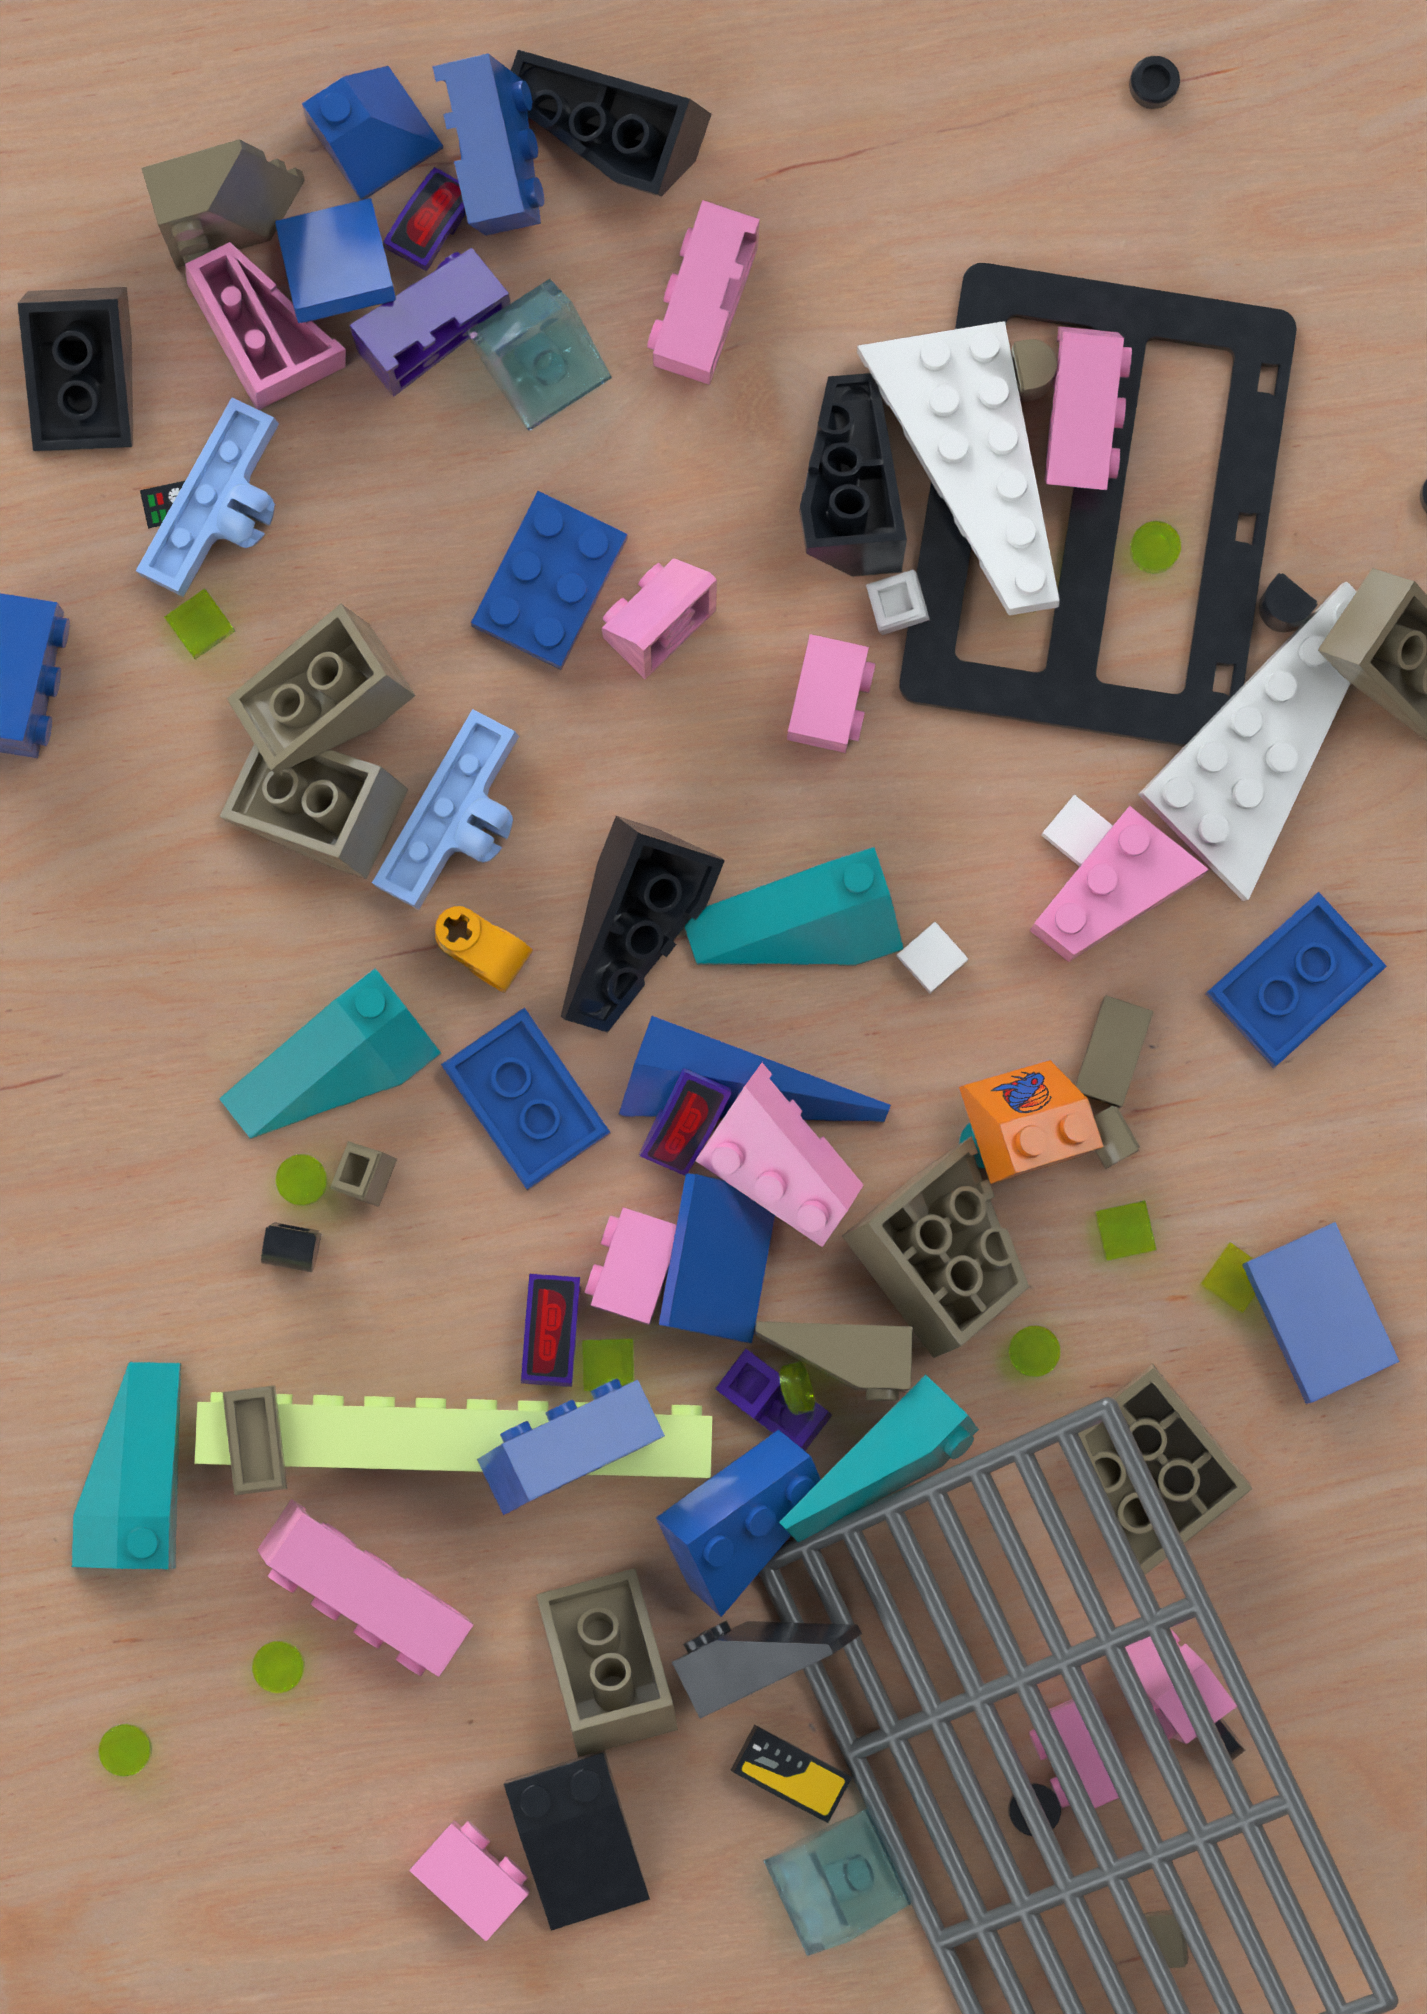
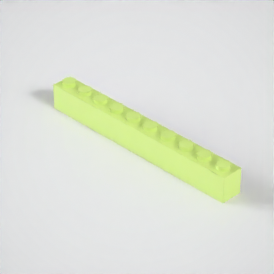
(439, 1437)

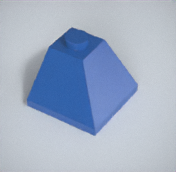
(370, 129)

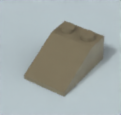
(1383, 646)
(321, 691)
(321, 808)
(856, 1355)
(607, 1662)

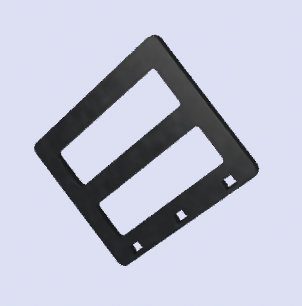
(1068, 688)

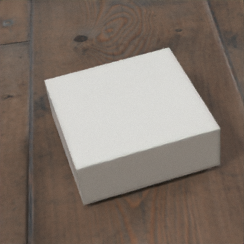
(897, 602)
(1076, 830)
(932, 957)

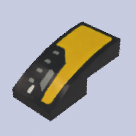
(791, 1773)

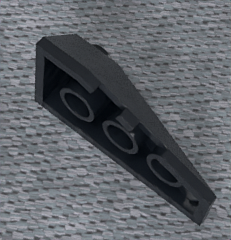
(618, 126)
(851, 489)
(636, 907)

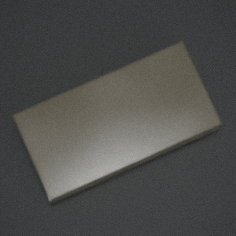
(1113, 1051)
(254, 1440)

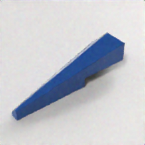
(671, 1048)

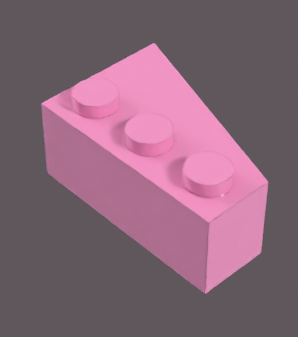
(705, 292)
(260, 327)
(1086, 408)
(1116, 884)
(780, 1161)
(1163, 1694)

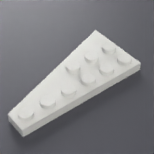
(969, 432)
(1248, 762)

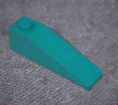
(811, 917)
(344, 1053)
(901, 1448)
(132, 1486)

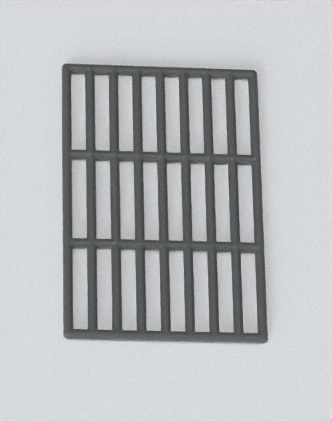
(1023, 1679)

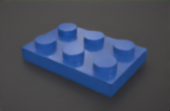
(549, 580)

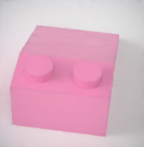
(661, 615)

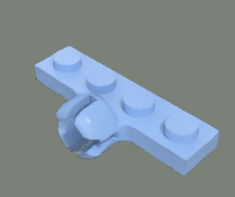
(214, 500)
(452, 812)

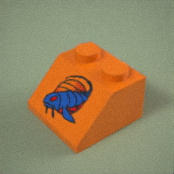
(1029, 1120)

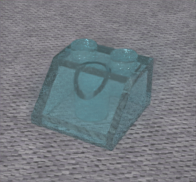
(539, 354)
(837, 1883)

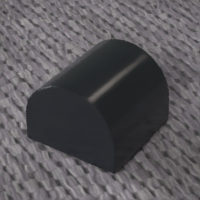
(1285, 605)
(290, 1246)

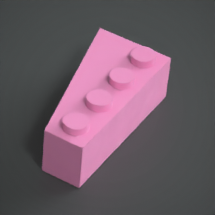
(363, 1591)

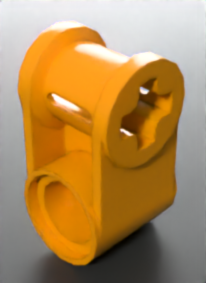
(488, 953)

